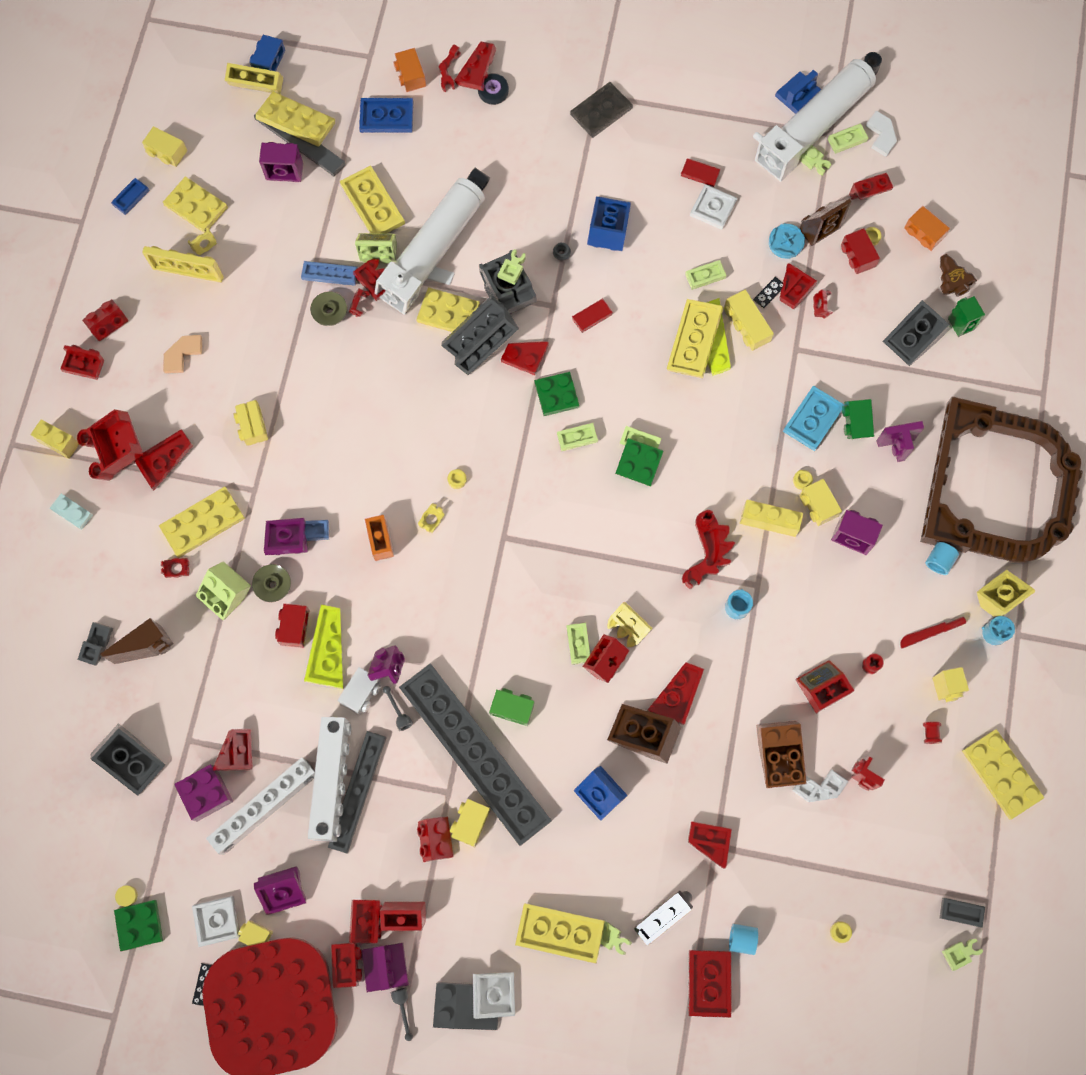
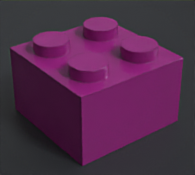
(281, 162)
(857, 532)
(203, 793)

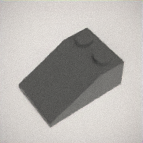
(917, 333)
(127, 759)
(455, 1008)

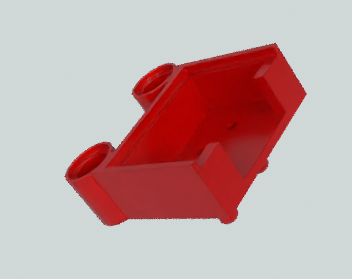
(114, 443)

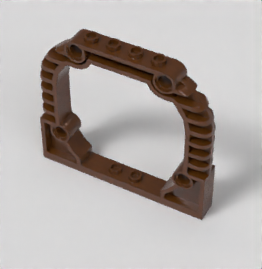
(942, 525)

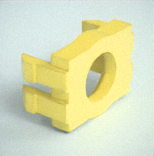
(195, 244)
(438, 512)

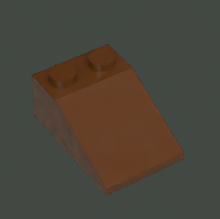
(824, 221)
(142, 642)
(645, 733)

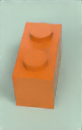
(410, 70)
(926, 228)
(379, 537)

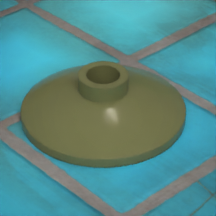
(325, 302)
(267, 575)

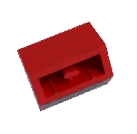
(824, 686)

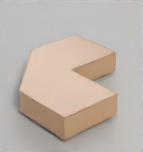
(174, 356)

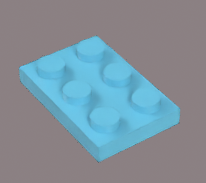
(813, 418)

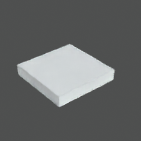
(713, 206)
(216, 921)
(493, 995)

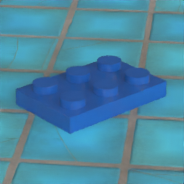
(386, 115)

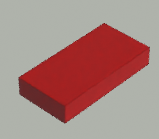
(700, 172)
(592, 315)

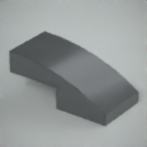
(95, 644)

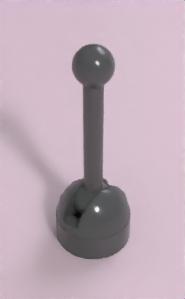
(403, 721)
(400, 997)

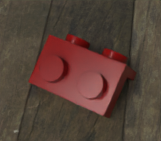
(871, 187)
(105, 320)
(82, 362)
(867, 779)
(435, 839)
(365, 921)
(345, 965)

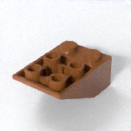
(781, 754)

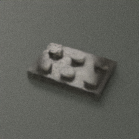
(601, 109)

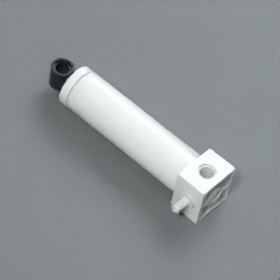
(782, 147)
(431, 242)

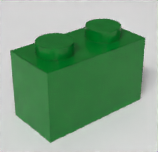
(966, 316)
(858, 419)

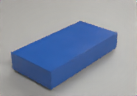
(130, 196)

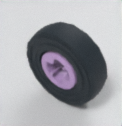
(501, 89)

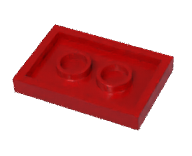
(709, 983)

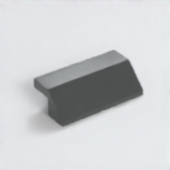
(480, 335)

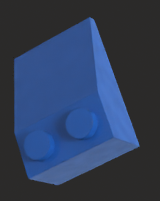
(609, 223)

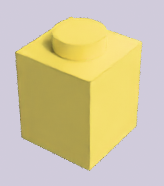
(254, 933)

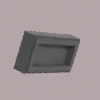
(962, 912)

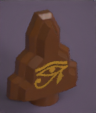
(954, 277)

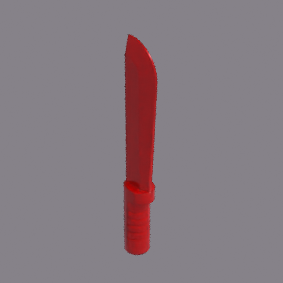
(924, 634)

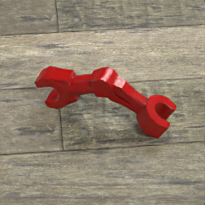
(446, 79)

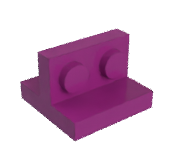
(901, 438)
(285, 537)
(280, 890)
(385, 967)

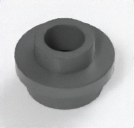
(561, 247)

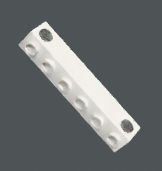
(328, 779)
(261, 807)

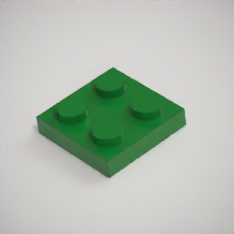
(556, 393)
(639, 462)
(138, 925)

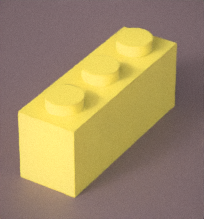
(253, 78)
(748, 320)
(771, 518)

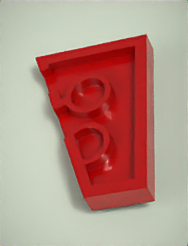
(163, 457)

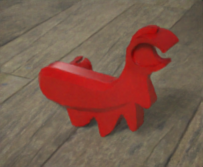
(715, 548)

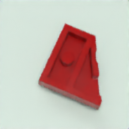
(795, 286)

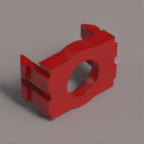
(355, 301)
(822, 311)
(167, 564)

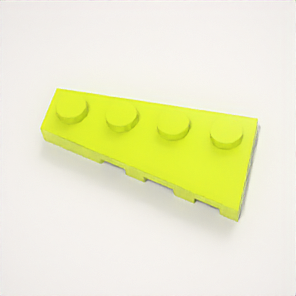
(719, 356)
(326, 650)

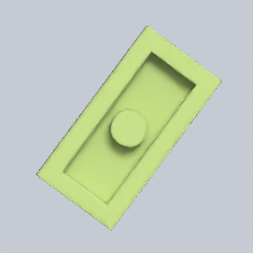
(847, 138)
(705, 274)
(640, 436)
(577, 437)
(578, 643)

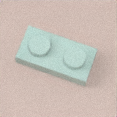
(71, 511)

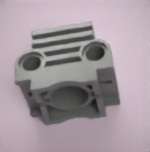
(513, 298)

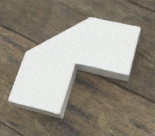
(883, 126)
(829, 788)

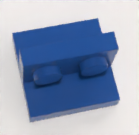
(798, 91)
(600, 792)

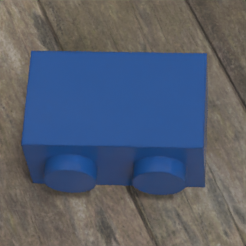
(267, 53)

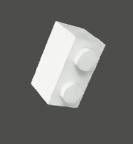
(359, 692)

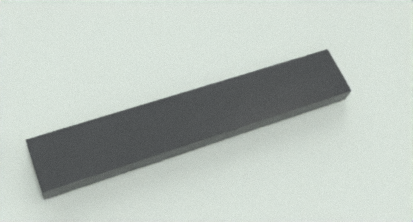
(319, 155)
(358, 790)

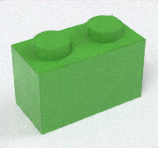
(512, 707)

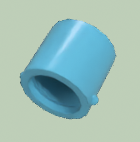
(942, 558)
(738, 604)
(998, 630)
(743, 939)

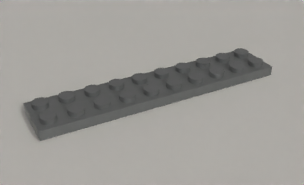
(475, 754)

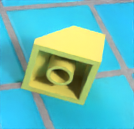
(1003, 594)

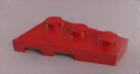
(475, 69)
(678, 694)

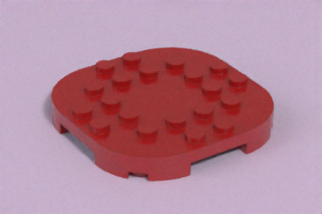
(269, 1008)

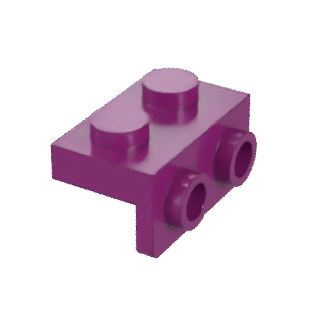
(387, 663)

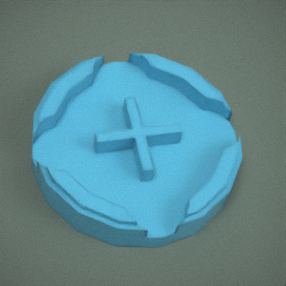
(786, 241)

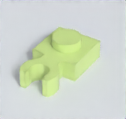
(813, 158)
(512, 269)
(611, 938)
(959, 955)

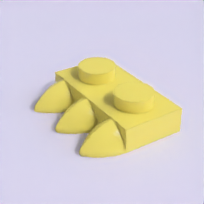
(630, 624)

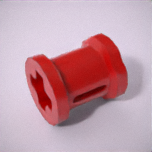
(866, 664)
(932, 732)

